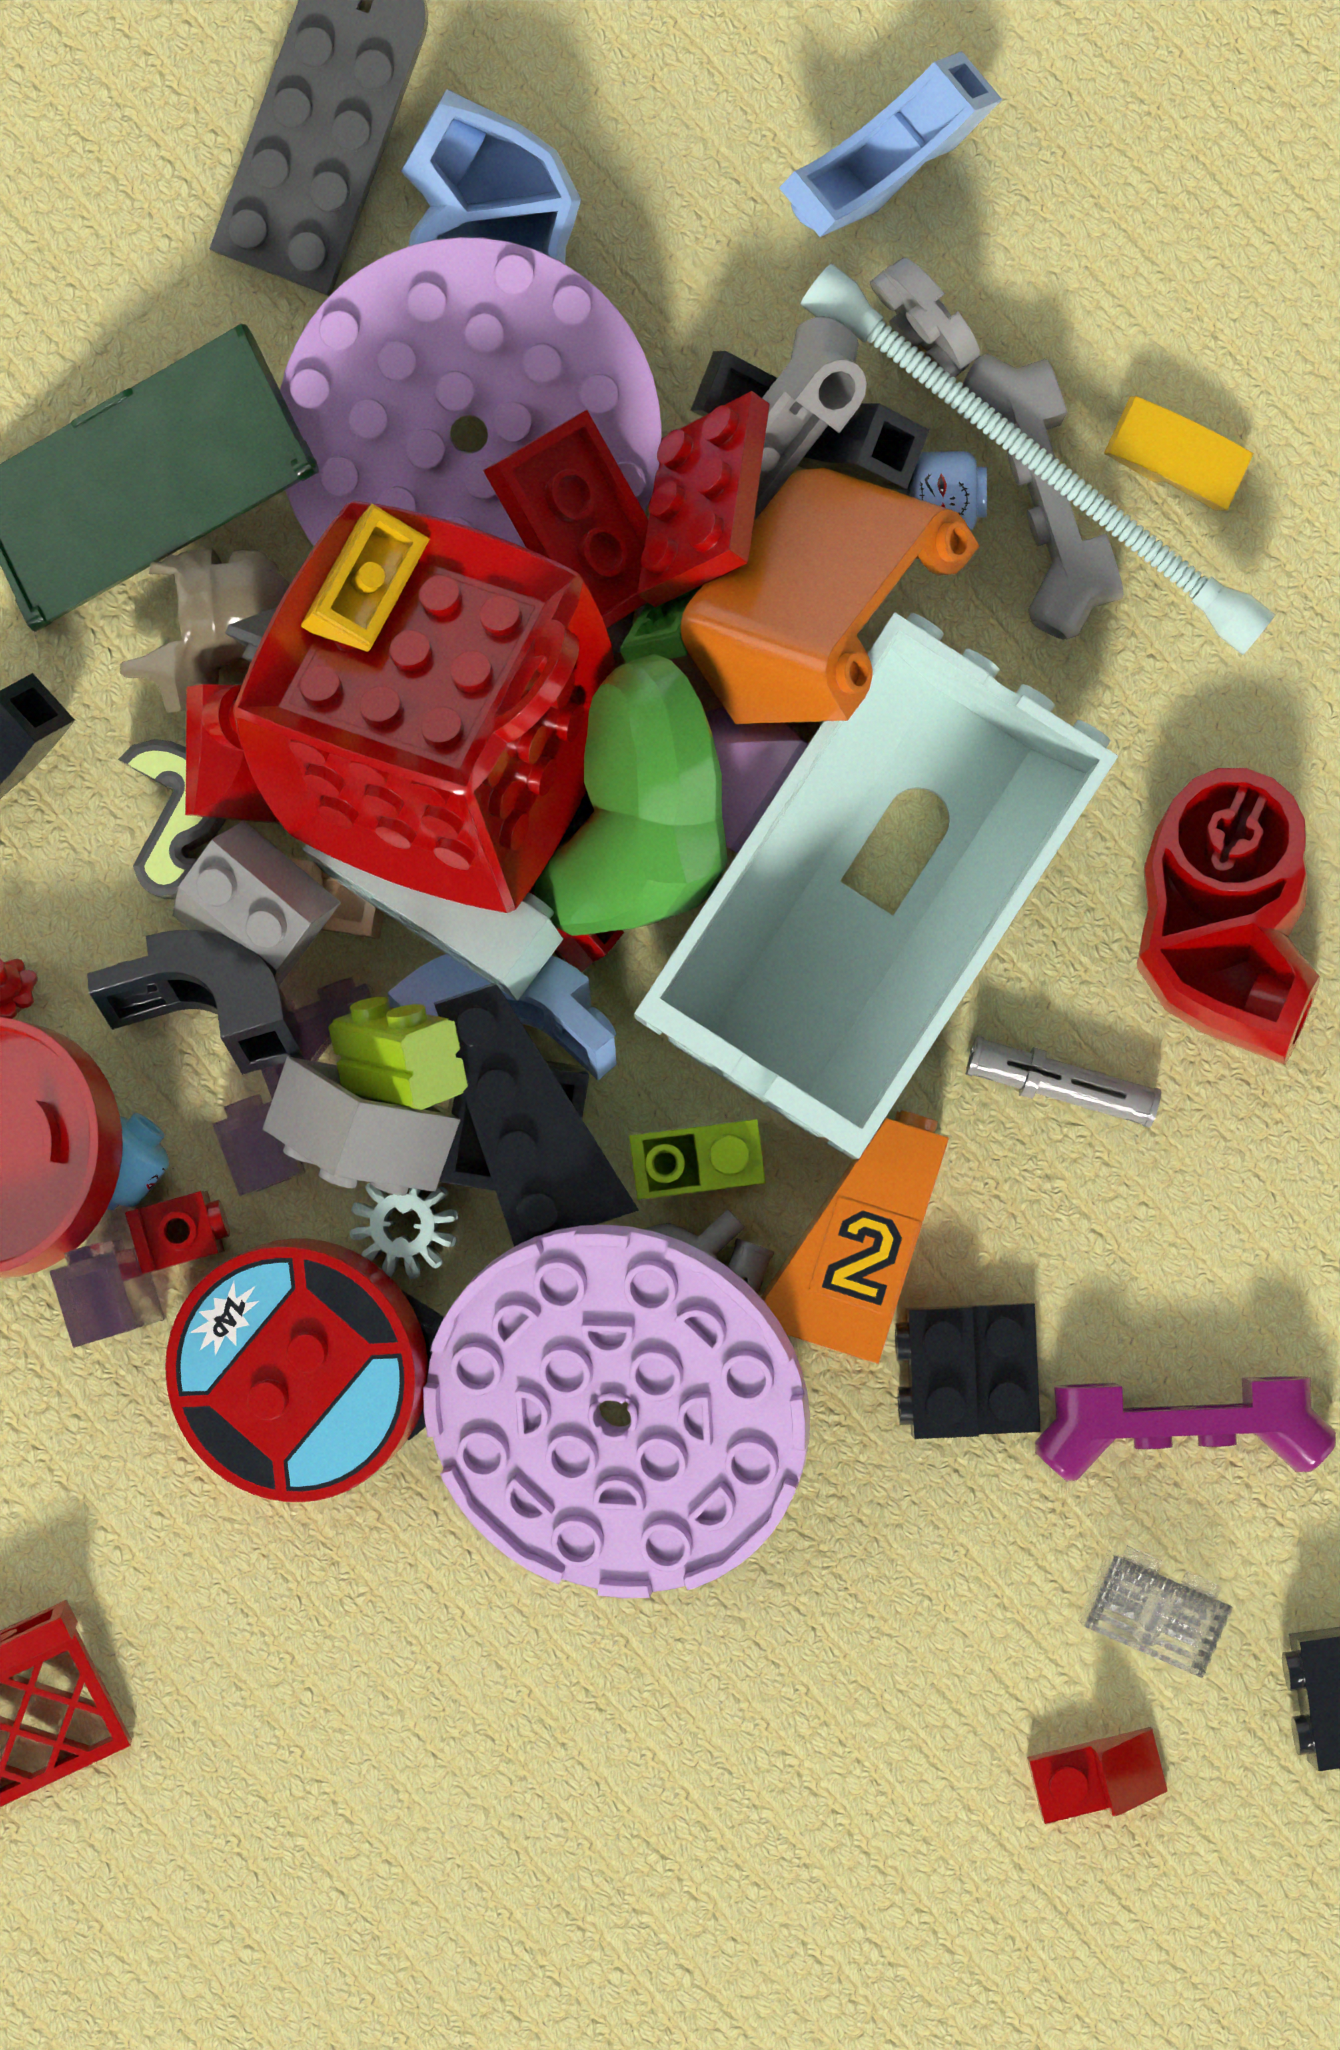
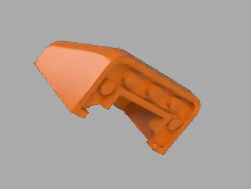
(820, 562)

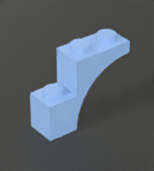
(891, 147)

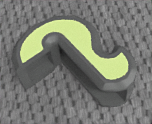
(165, 853)

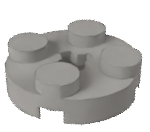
(924, 317)

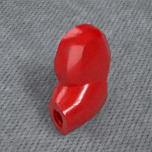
(1220, 911)

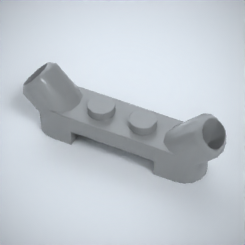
(813, 391)
(1081, 571)

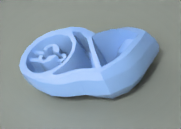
(490, 180)

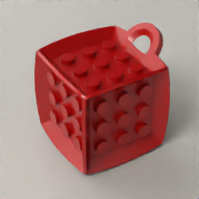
(452, 739)

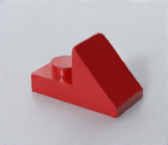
(1098, 1776)

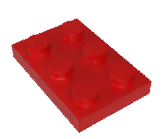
(703, 500)
(577, 510)

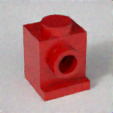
(151, 1238)

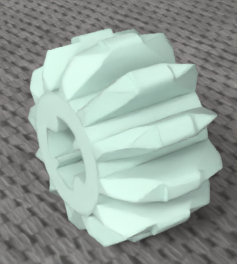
(404, 1245)

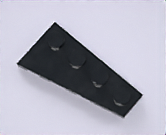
(530, 1133)

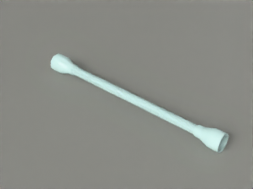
(1232, 613)

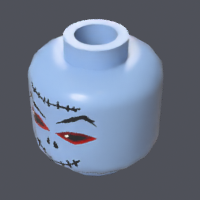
(951, 482)

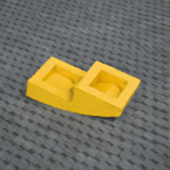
(1178, 452)

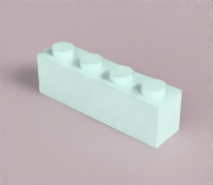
(488, 942)

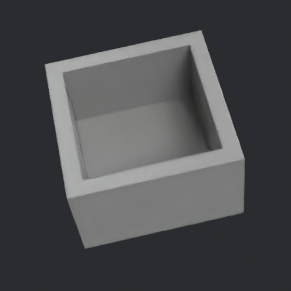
(357, 1134)

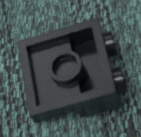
(969, 1370)

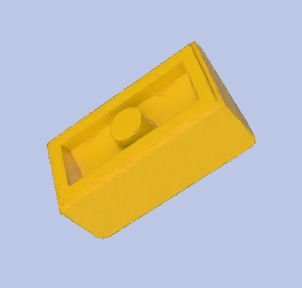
(365, 580)

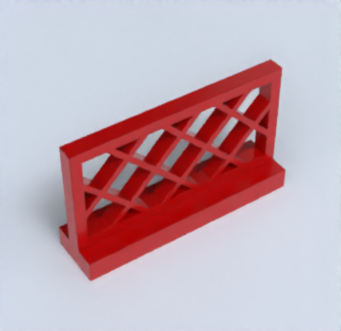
(28, 1646)

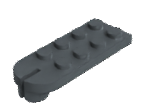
(320, 137)

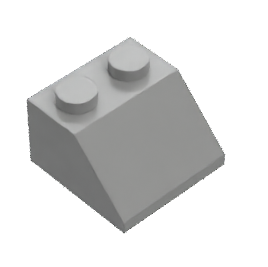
(255, 898)

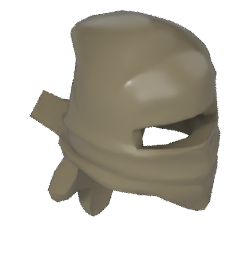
(208, 601)

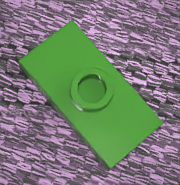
(658, 630)

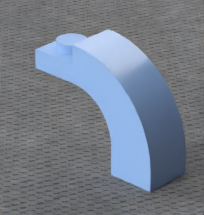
(553, 1002)

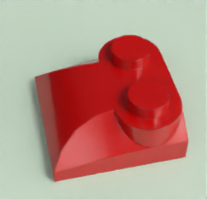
(215, 763)

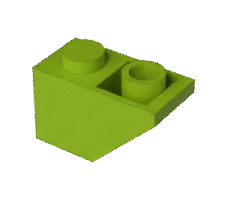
(697, 1159)

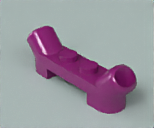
(1272, 1409)

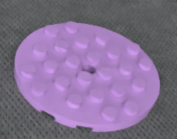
(450, 337)
(635, 1321)

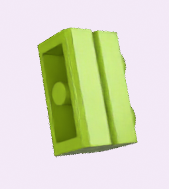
(398, 1054)

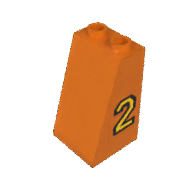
(857, 1249)

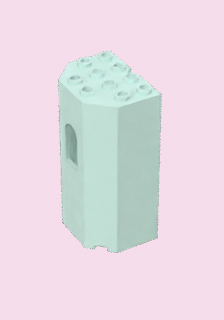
(816, 988)

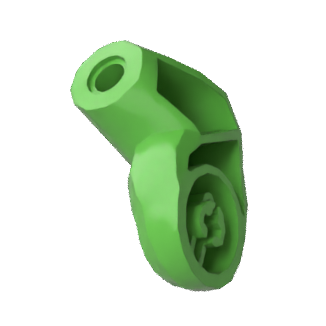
(656, 806)

